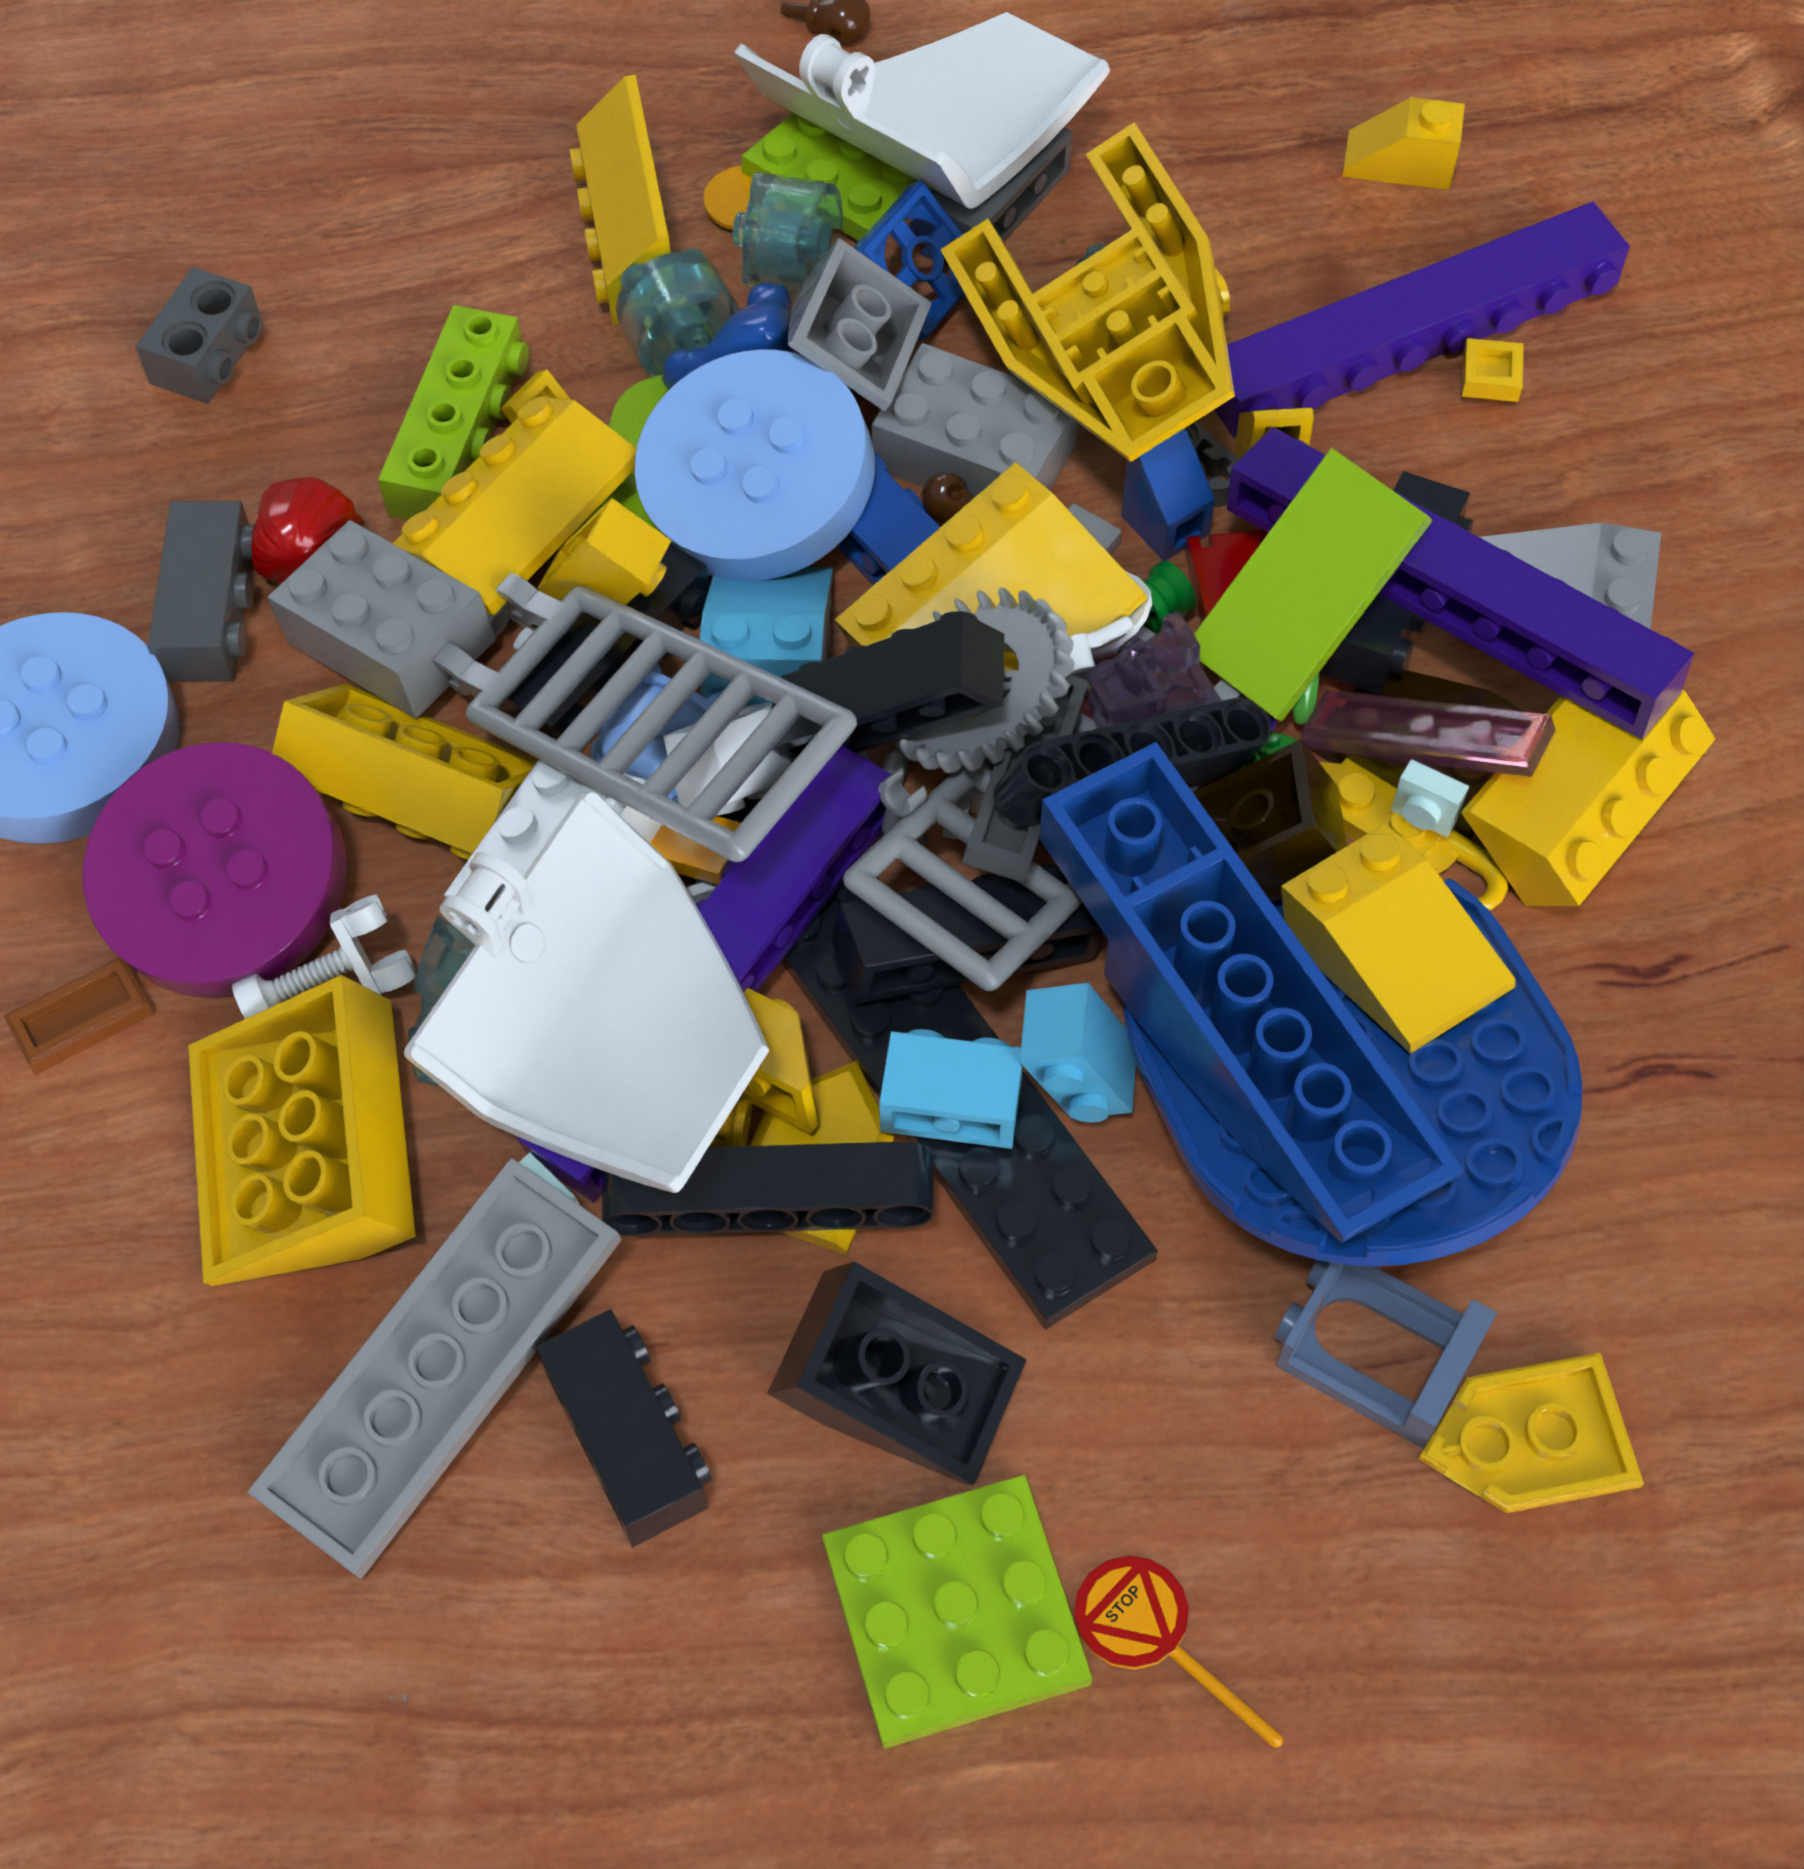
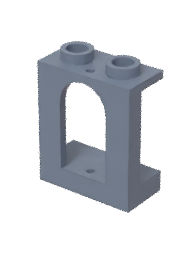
(1403, 1305)

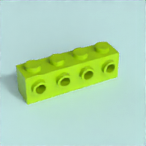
(453, 407)

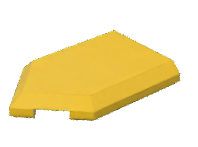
(845, 1115)
(1536, 1436)

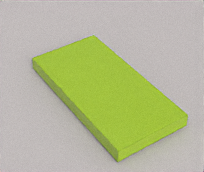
(1308, 583)

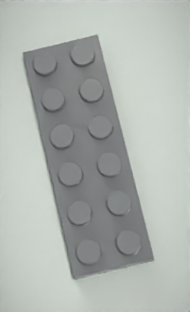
(435, 1367)

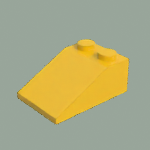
(1394, 938)

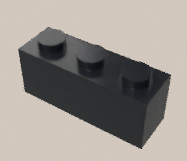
(625, 1426)

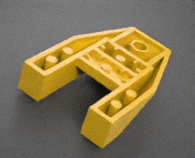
(1129, 333)

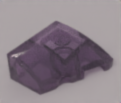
(1150, 677)

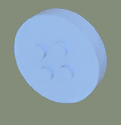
(756, 464)
(75, 721)

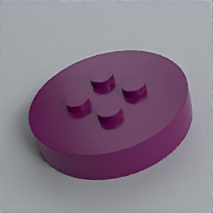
(214, 868)

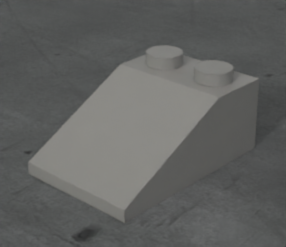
(857, 322)
(1597, 559)

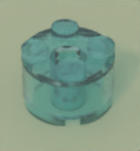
(786, 229)
(672, 306)

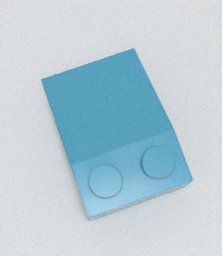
(769, 622)

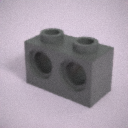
(200, 335)

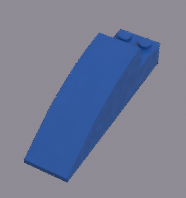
(1239, 998)

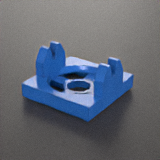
(928, 227)

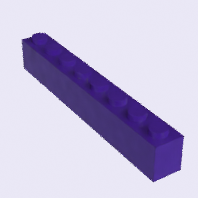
(1425, 314)
(1495, 602)
(776, 893)

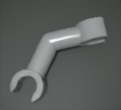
(899, 802)

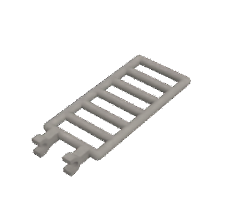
(607, 776)
(902, 844)

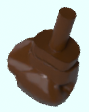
(838, 18)
(944, 496)

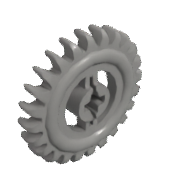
(1044, 661)

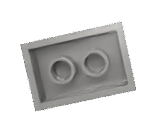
(969, 424)
(380, 617)

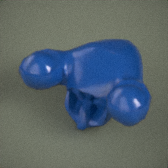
(755, 327)

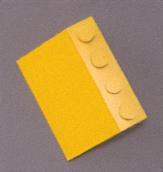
(1004, 538)
(300, 1136)

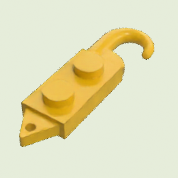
(1368, 804)

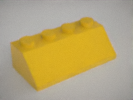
(619, 189)
(520, 497)
(398, 766)
(1585, 800)

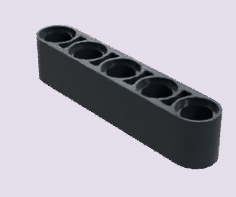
(1198, 741)
(782, 1191)

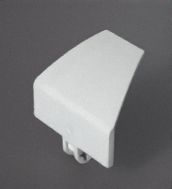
(947, 112)
(592, 1005)

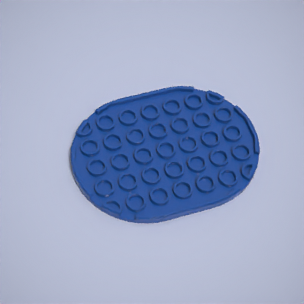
(1492, 1087)

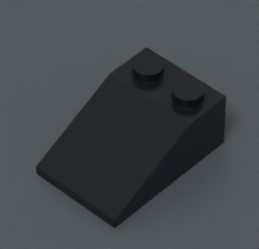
(897, 1373)

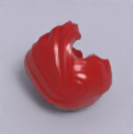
(295, 522)

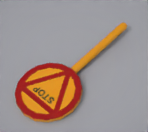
(1137, 1616)

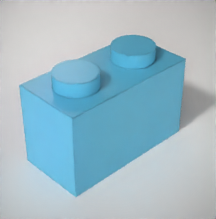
(1078, 1051)
(951, 1088)

